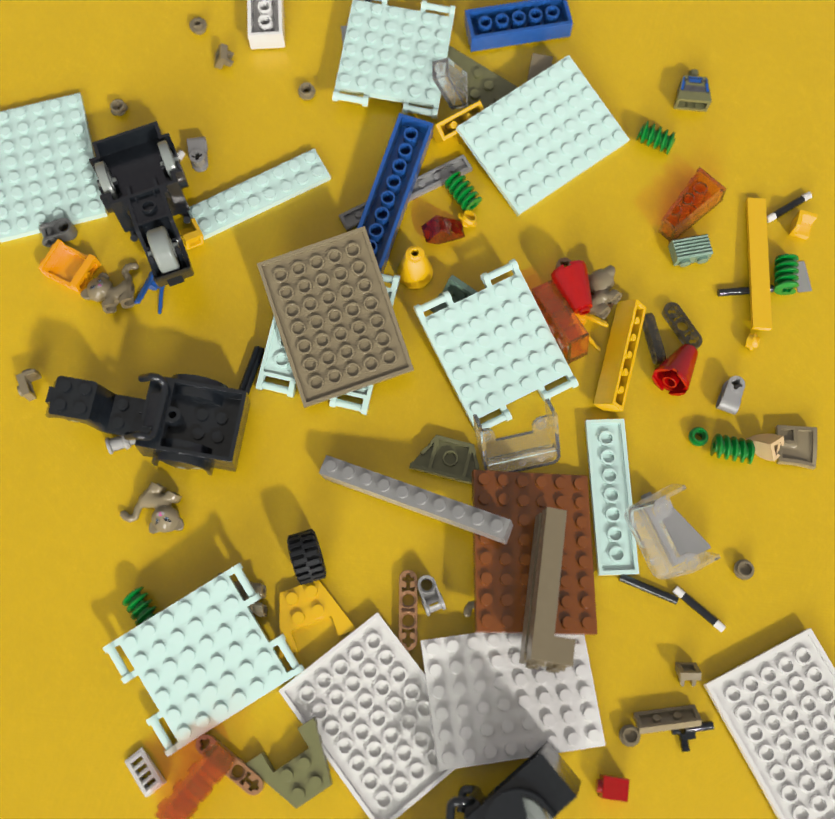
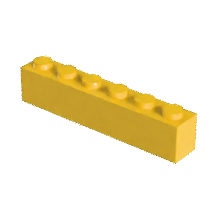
(620, 356)

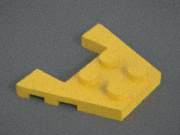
(306, 606)

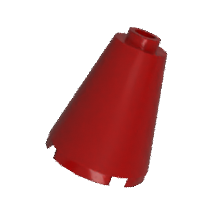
(574, 286)
(676, 371)

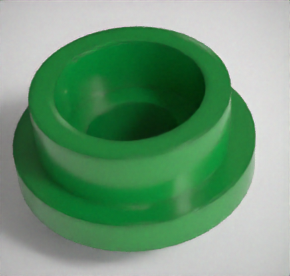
(702, 433)

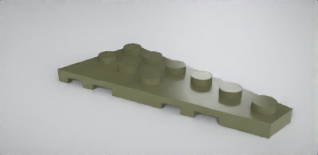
(481, 82)

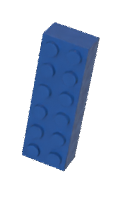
(517, 23)

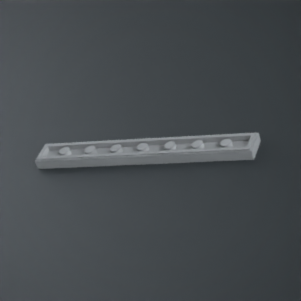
(423, 185)

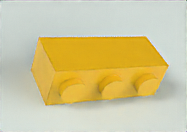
(447, 127)

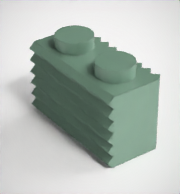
(690, 250)

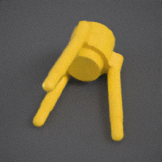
(584, 318)

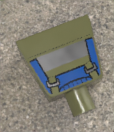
(693, 93)

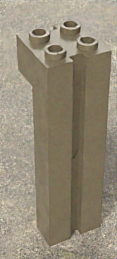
(538, 641)

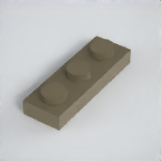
(667, 719)

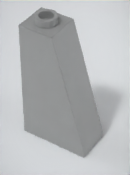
(683, 534)

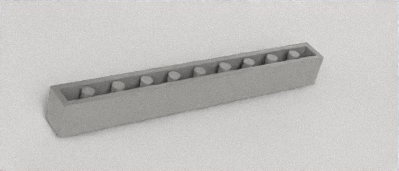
(417, 499)

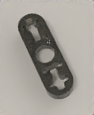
(684, 319)
(653, 339)

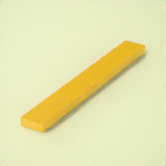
(758, 264)

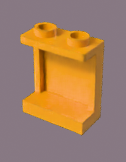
(69, 266)

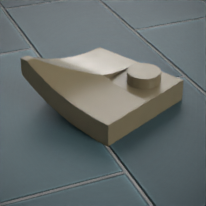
(798, 447)

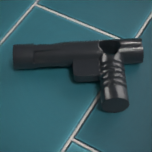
(689, 733)

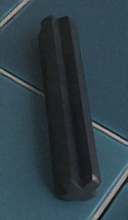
(251, 369)

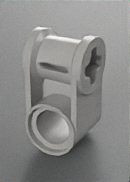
(198, 153)
(730, 398)
(430, 596)

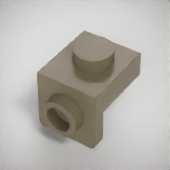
(25, 383)

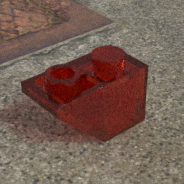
(442, 230)

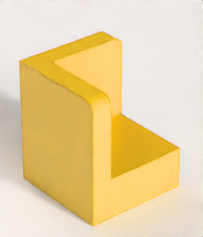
(802, 224)
(192, 235)

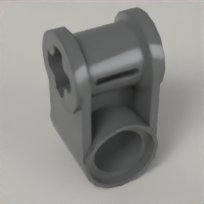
(56, 230)

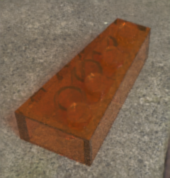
(693, 203)
(562, 321)
(197, 784)

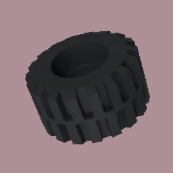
(306, 556)

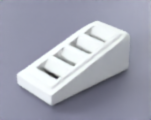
(142, 783)

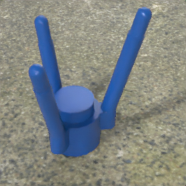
(150, 284)

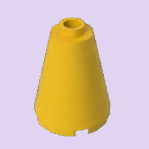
(415, 268)

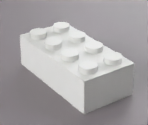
(266, 23)

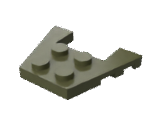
(301, 776)

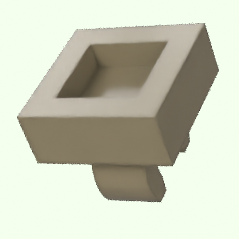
(222, 56)
(687, 671)

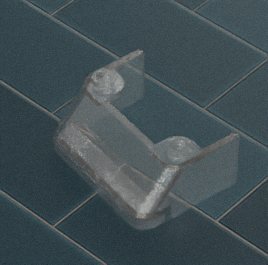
(521, 450)
(654, 540)

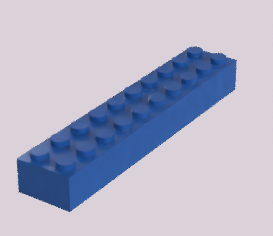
(395, 184)

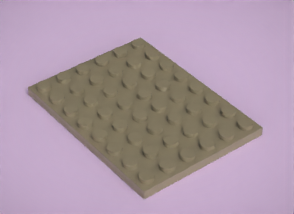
(335, 317)

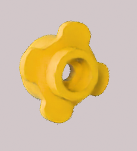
(468, 218)

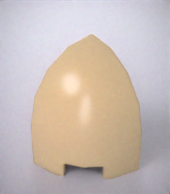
(767, 445)

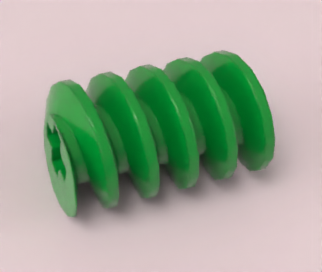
(656, 137)
(462, 192)
(785, 274)
(734, 447)
(138, 606)

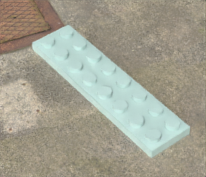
(259, 193)
(610, 497)

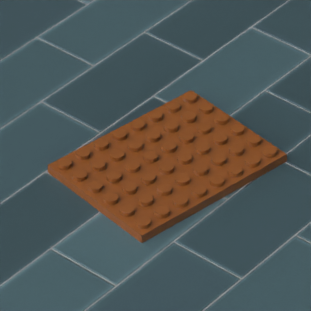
(503, 569)

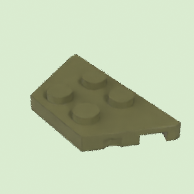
(447, 459)

